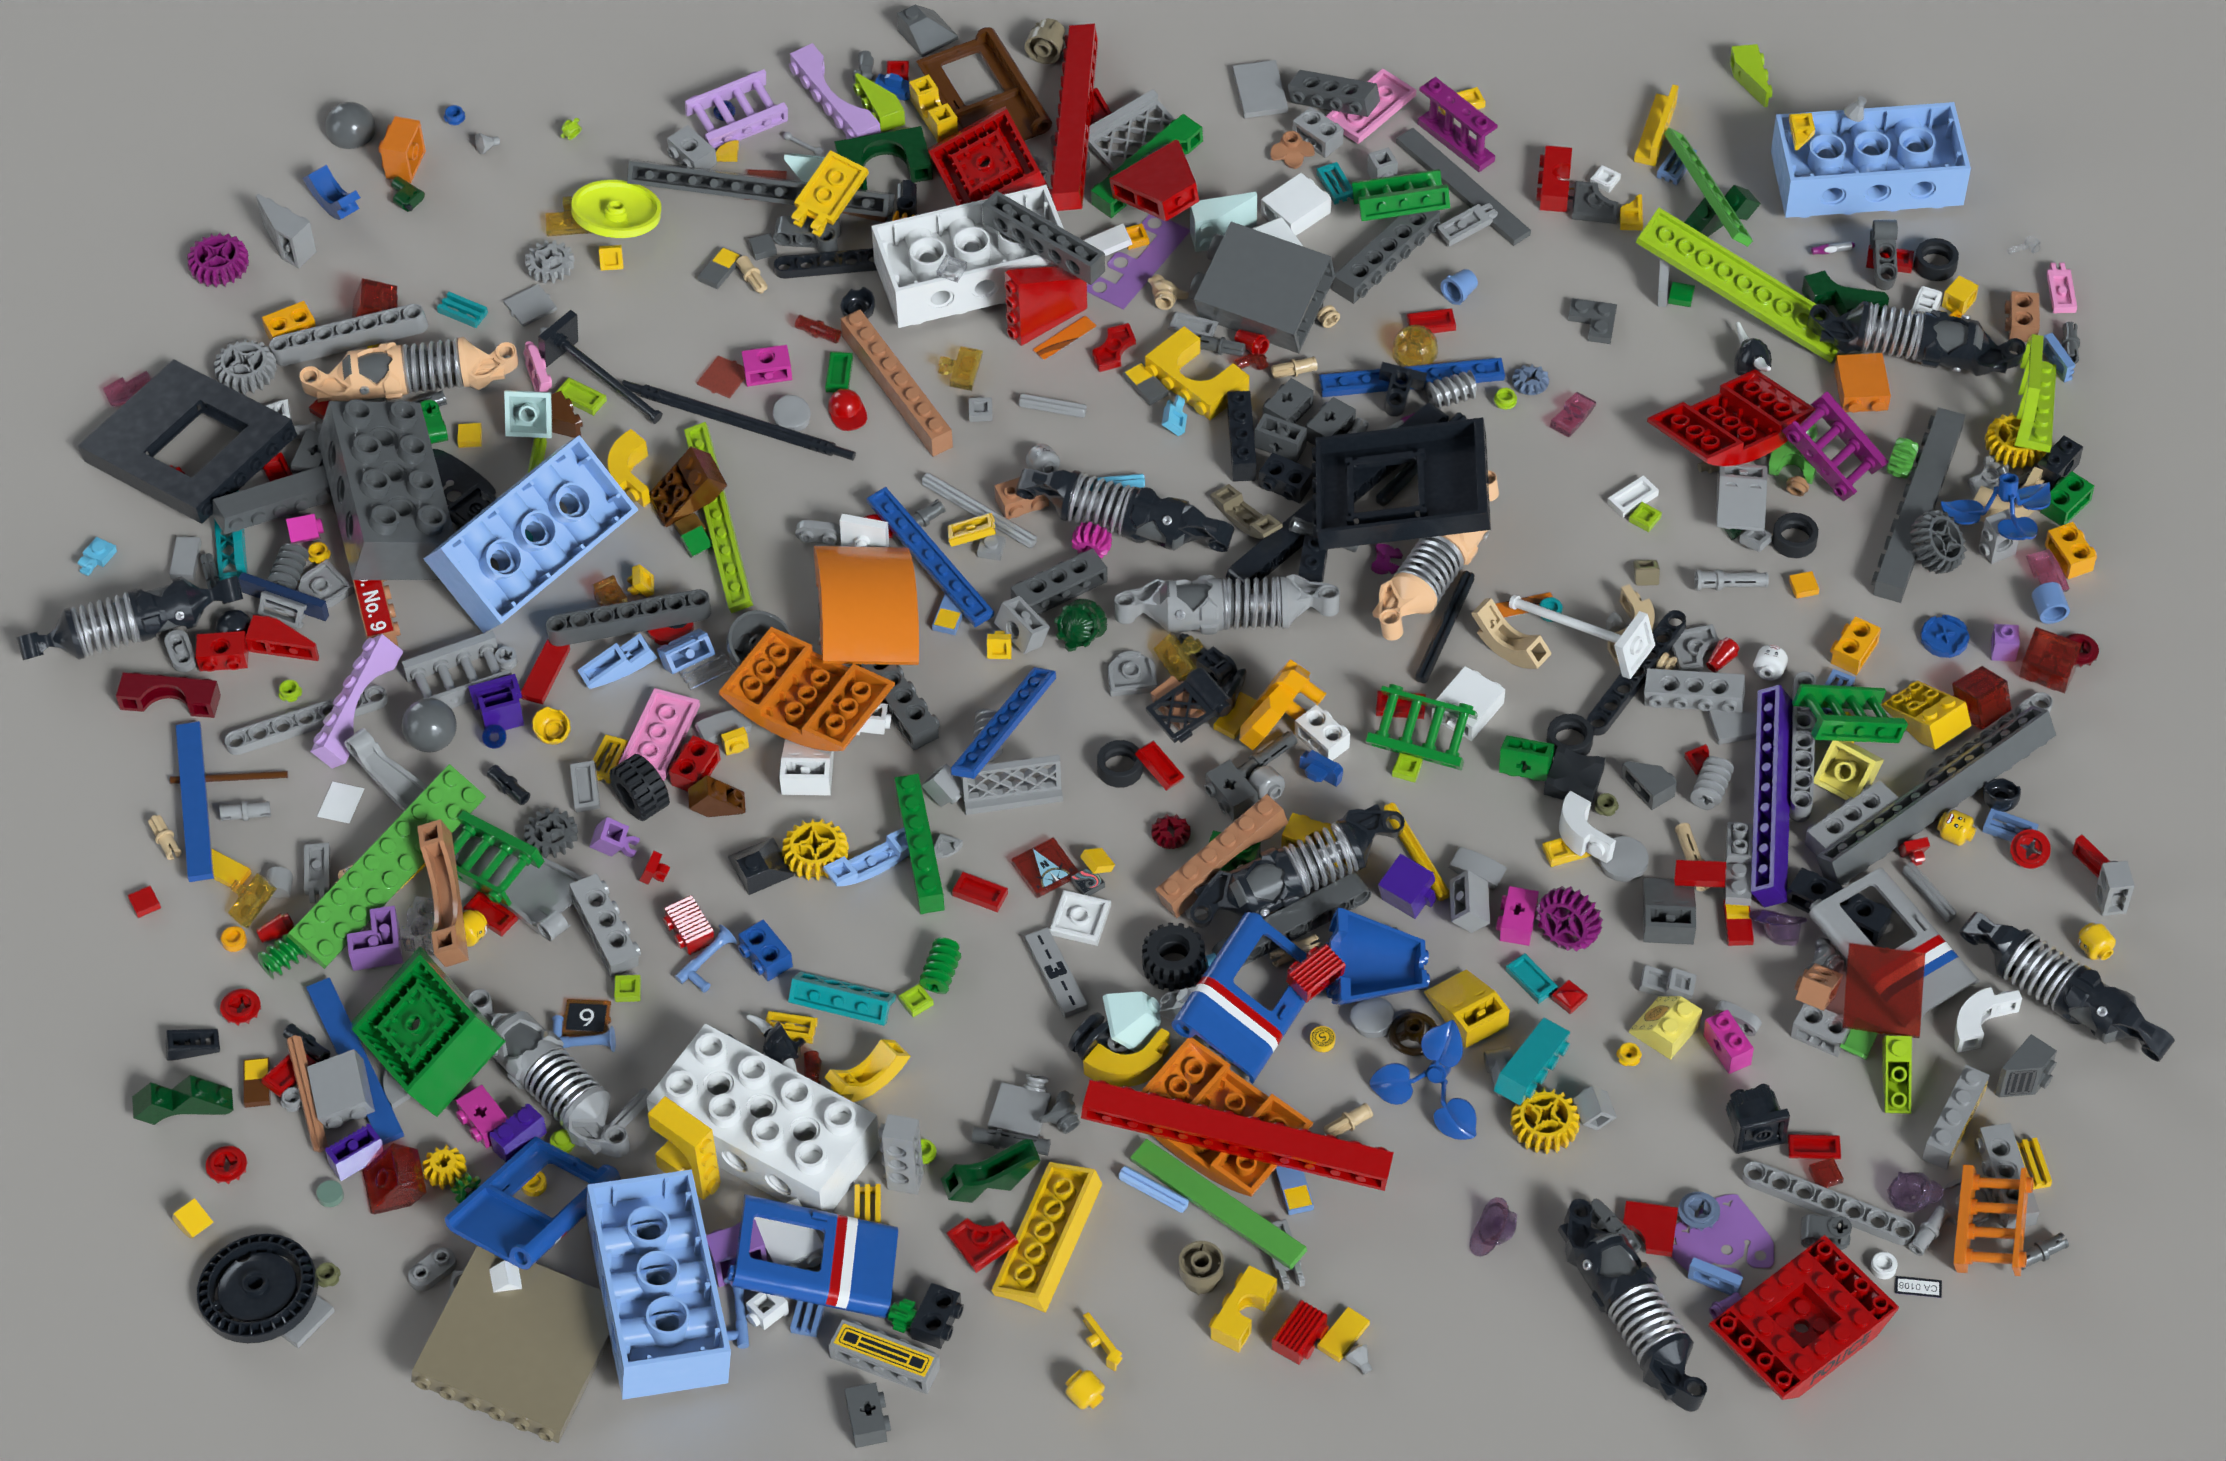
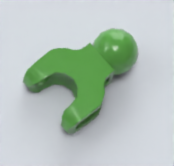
(1790, 455)

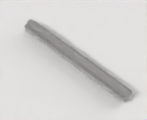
(978, 509)

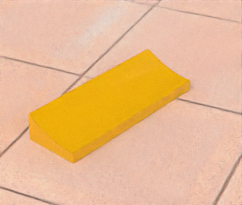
(1048, 1235)

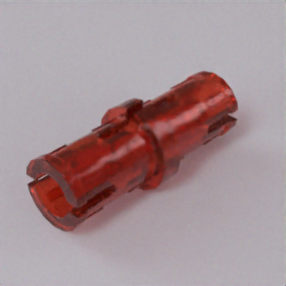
(830, 333)

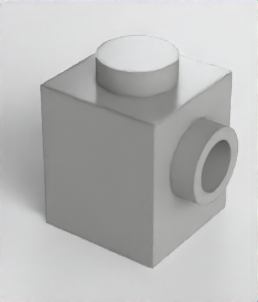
(1382, 164)
(943, 786)
(1594, 1107)

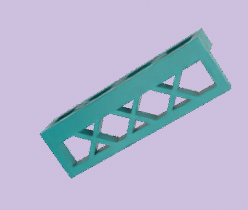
(237, 558)
(841, 998)

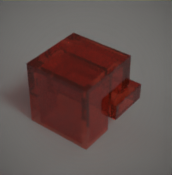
(374, 297)
(1984, 695)

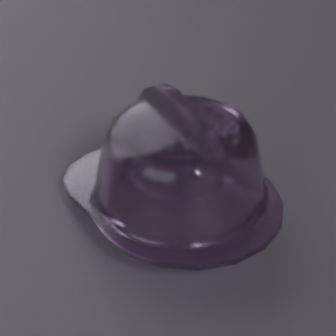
(1779, 927)
(1494, 1227)

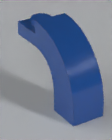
(330, 194)

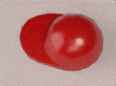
(847, 410)

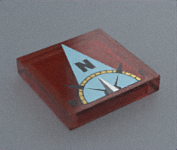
(1044, 867)

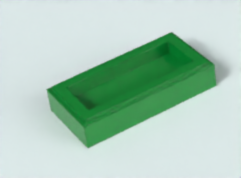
(839, 371)

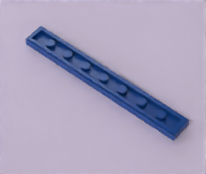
(1368, 380)
(930, 557)
(1003, 723)
(194, 802)
(344, 1039)

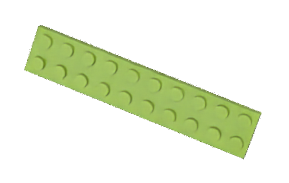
(1733, 279)

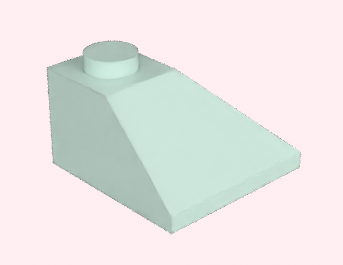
(803, 165)
(528, 414)
(1132, 1018)

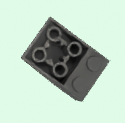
(1668, 912)

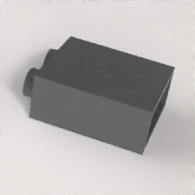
(1262, 285)

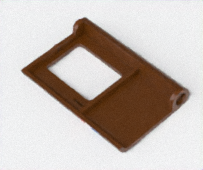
(1017, 95)

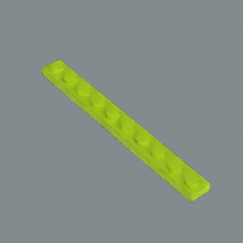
(722, 532)

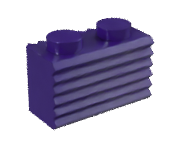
(517, 1132)
(354, 1152)

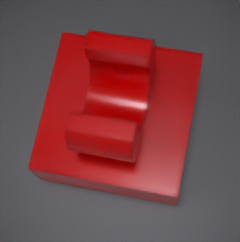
(1915, 850)
(654, 869)

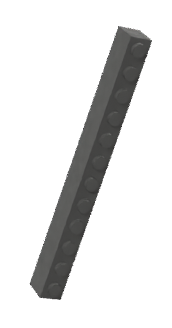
(746, 186)
(1936, 795)

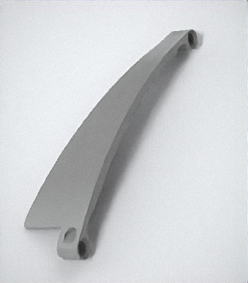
(535, 894)

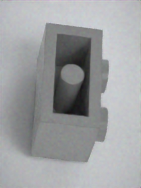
(1469, 901)

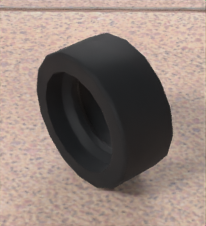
(1936, 272)
(1795, 521)
(1573, 722)
(1119, 779)

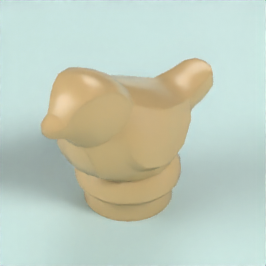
(1165, 292)

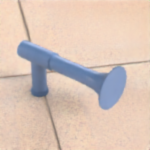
(689, 971)
(607, 1039)
(741, 1331)

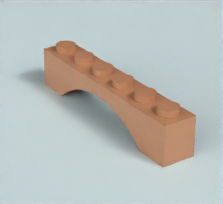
(1253, 826)
(448, 927)

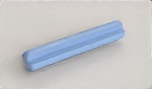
(1153, 1189)

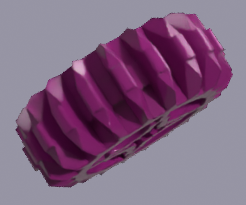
(217, 255)
(1554, 914)

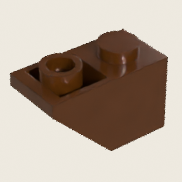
(563, 417)
(715, 798)

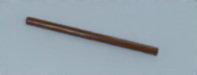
(238, 776)

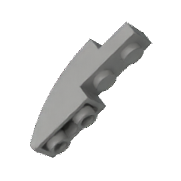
(1738, 863)

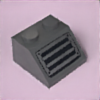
(2027, 1069)

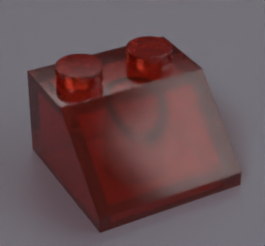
(2050, 660)
(394, 1179)

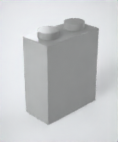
(340, 1089)

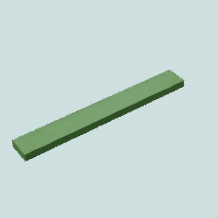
(1708, 187)
(1219, 1204)

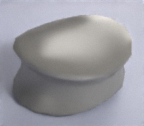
(792, 413)
(1372, 1017)

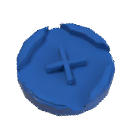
(1945, 636)

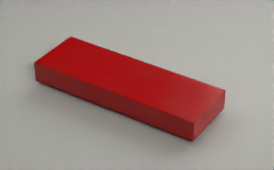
(544, 672)

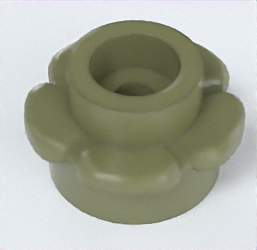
(1606, 800)
(328, 1269)

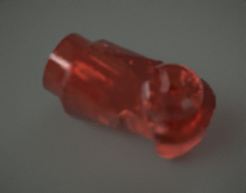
(812, 1065)

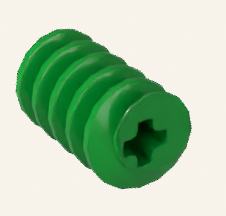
(280, 956)
(940, 965)

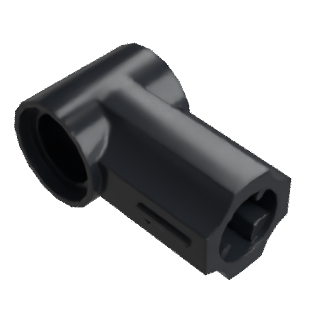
(907, 198)

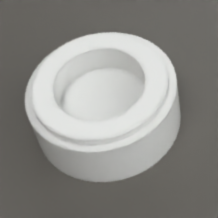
(1883, 1265)

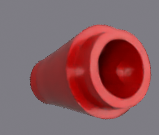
(1254, 342)
(1723, 653)
(275, 928)

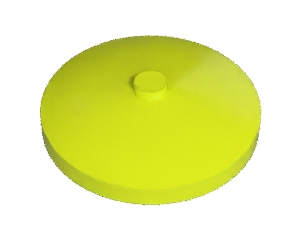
(616, 209)

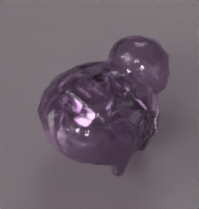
(1916, 1185)

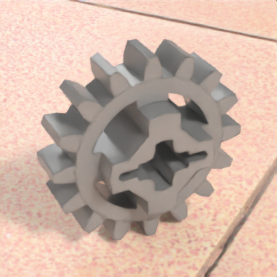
(549, 261)

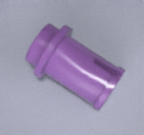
(1719, 1307)

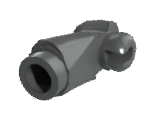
(866, 64)

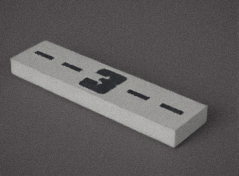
(1056, 972)

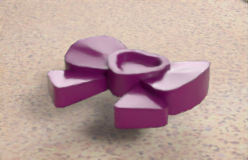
(1382, 563)

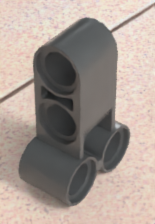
(791, 235)
(1883, 240)

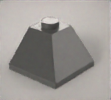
(924, 29)

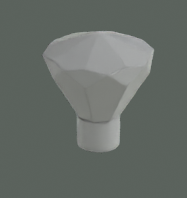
(1856, 110)
(484, 142)
(1615, 622)
(1359, 1356)

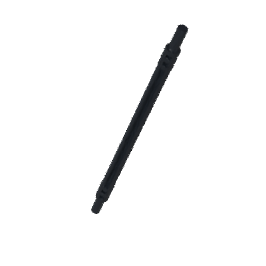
(739, 420)

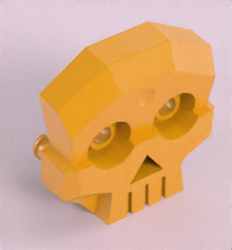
(1279, 700)

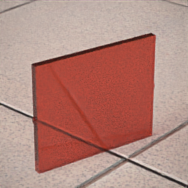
(1883, 990)

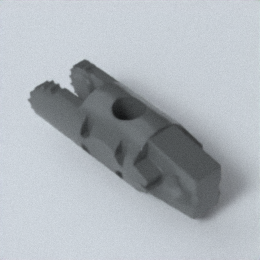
(1608, 1222)

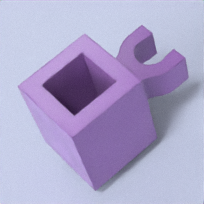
(611, 837)

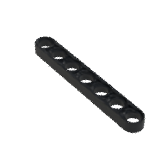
(818, 267)
(1636, 682)

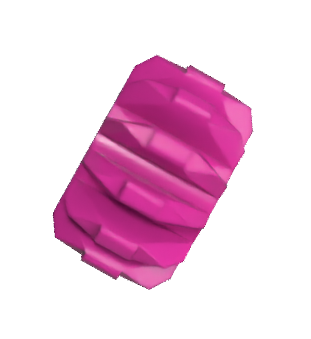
(1091, 536)

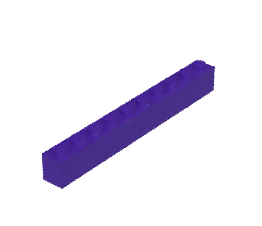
(1772, 796)

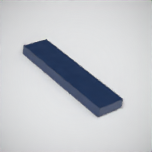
(254, 586)

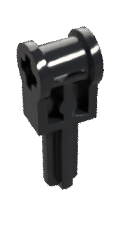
(1213, 661)

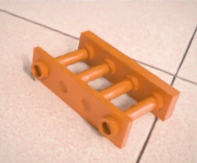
(1970, 1206)

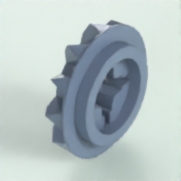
(1533, 386)
(1692, 1202)

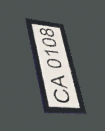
(1918, 1286)

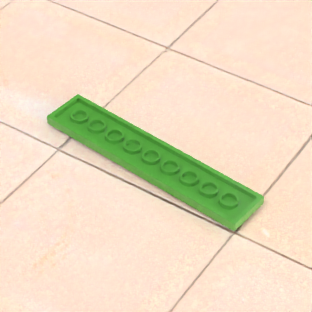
(382, 868)

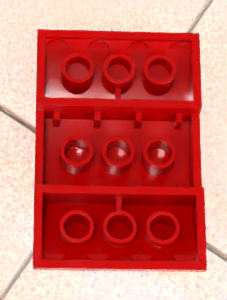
(1736, 423)

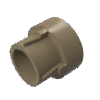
(1046, 41)
(1201, 1266)

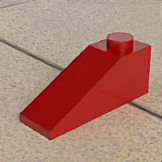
(276, 638)

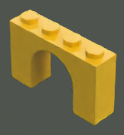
(1206, 396)
(688, 1146)

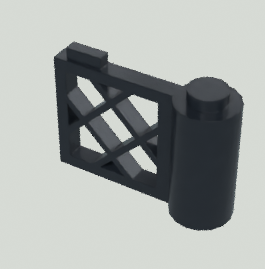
(1207, 697)

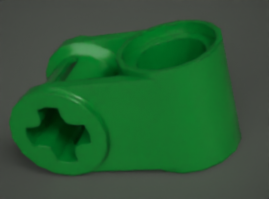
(434, 422)

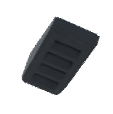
(191, 1035)

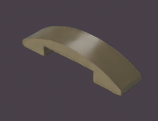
(1242, 515)

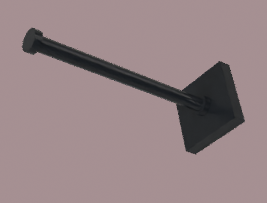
(562, 338)

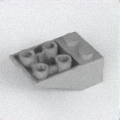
(287, 231)
(1742, 497)

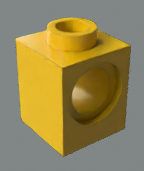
(1960, 295)

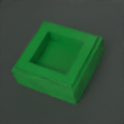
(1681, 294)
(696, 541)

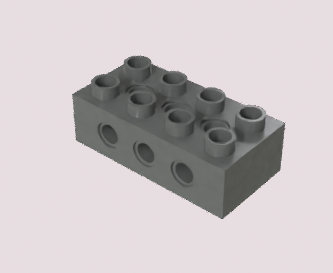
(384, 488)

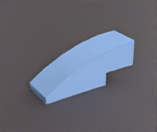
(617, 662)

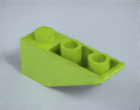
(1749, 71)
(880, 102)
(1897, 1073)

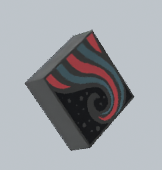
(1087, 882)

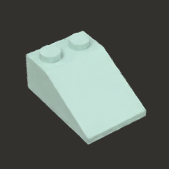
(1215, 215)

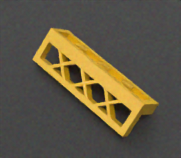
(1656, 124)

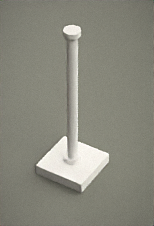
(862, 532)
(1630, 647)

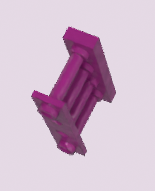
(1451, 135)
(1849, 433)

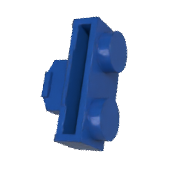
(894, 84)
(1321, 768)

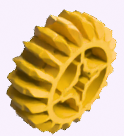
(2001, 442)
(800, 843)
(1548, 1133)

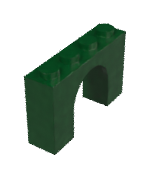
(905, 144)

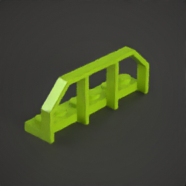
(2038, 398)

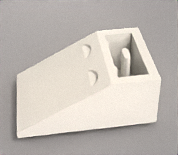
(805, 770)

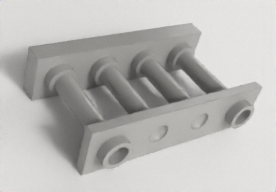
(451, 656)

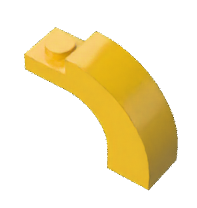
(622, 458)
(1130, 1068)
(871, 1074)

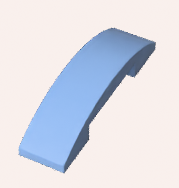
(870, 863)

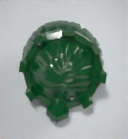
(1080, 623)

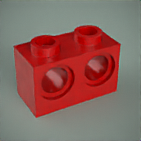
(694, 765)

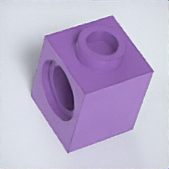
(2005, 642)

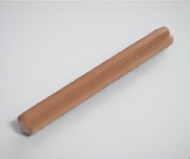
(300, 1066)

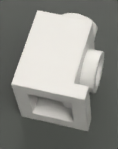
(878, 721)
(772, 1305)

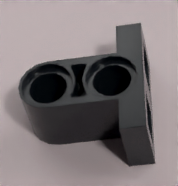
(1392, 373)

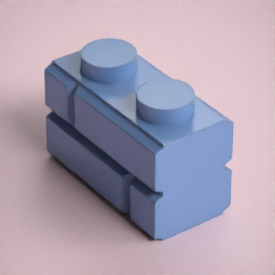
(685, 651)

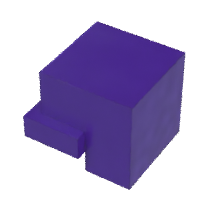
(498, 702)
(1408, 886)

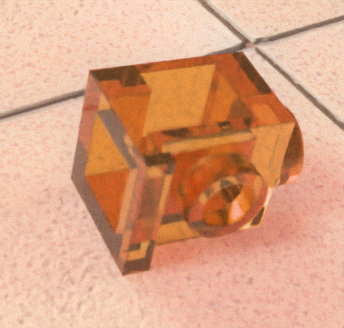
(608, 592)

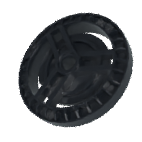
(263, 1307)

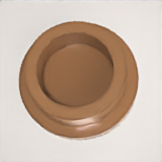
(1797, 486)

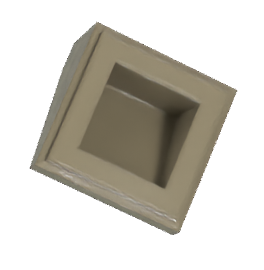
(1646, 572)

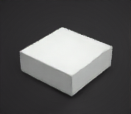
(1605, 178)

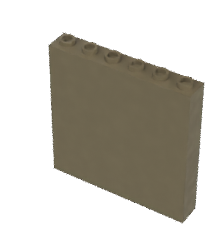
(517, 1350)

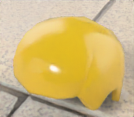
(551, 726)

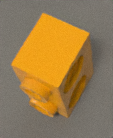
(288, 320)
(2071, 550)
(1855, 645)

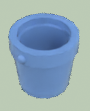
(1459, 286)

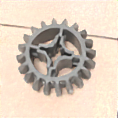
(245, 366)

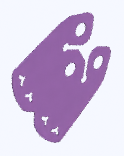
(1732, 1229)

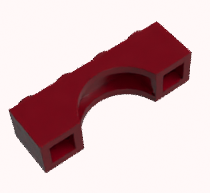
(140, 690)

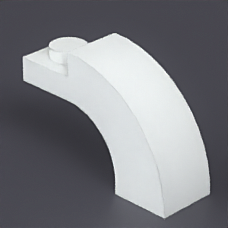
(1579, 833)
(1977, 1010)

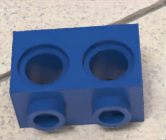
(768, 948)

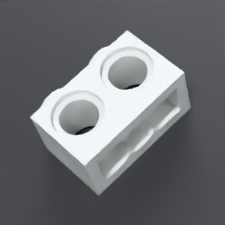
(1327, 738)

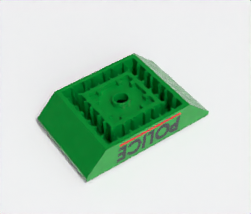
(447, 1045)

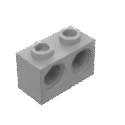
(1319, 131)
(2114, 888)
(1819, 1033)

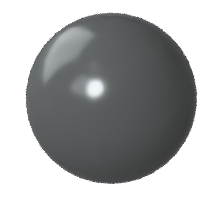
(350, 125)
(429, 725)

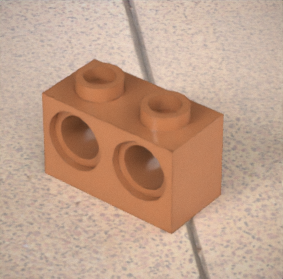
(2022, 315)
(1818, 986)

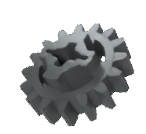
(551, 832)

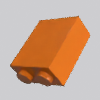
(1862, 382)

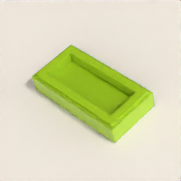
(582, 396)

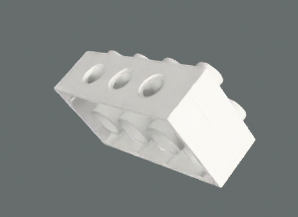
(914, 247)
(771, 1121)

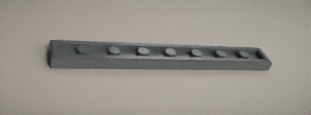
(1461, 184)

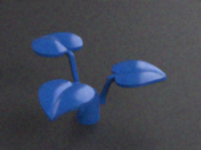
(2022, 528)
(1445, 1048)

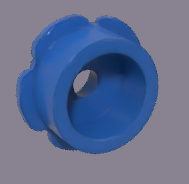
(454, 115)

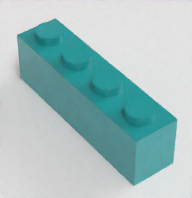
(1532, 1060)

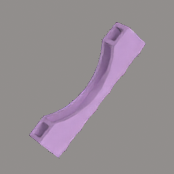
(810, 68)
(377, 658)

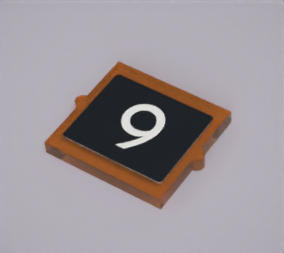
(586, 1017)

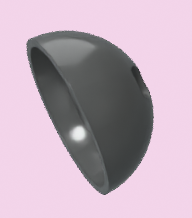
(748, 631)

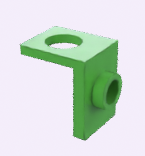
(1859, 1043)

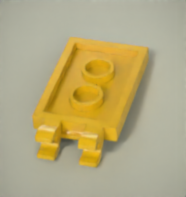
(828, 192)

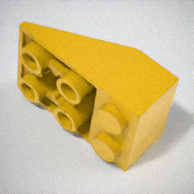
(1930, 713)
(1471, 1005)

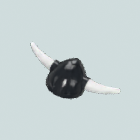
(1751, 355)
(777, 1043)

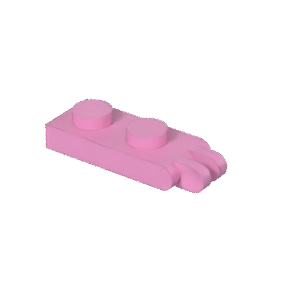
(2061, 289)
(536, 368)

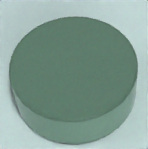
(330, 1193)

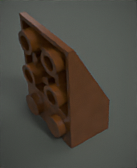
(687, 486)

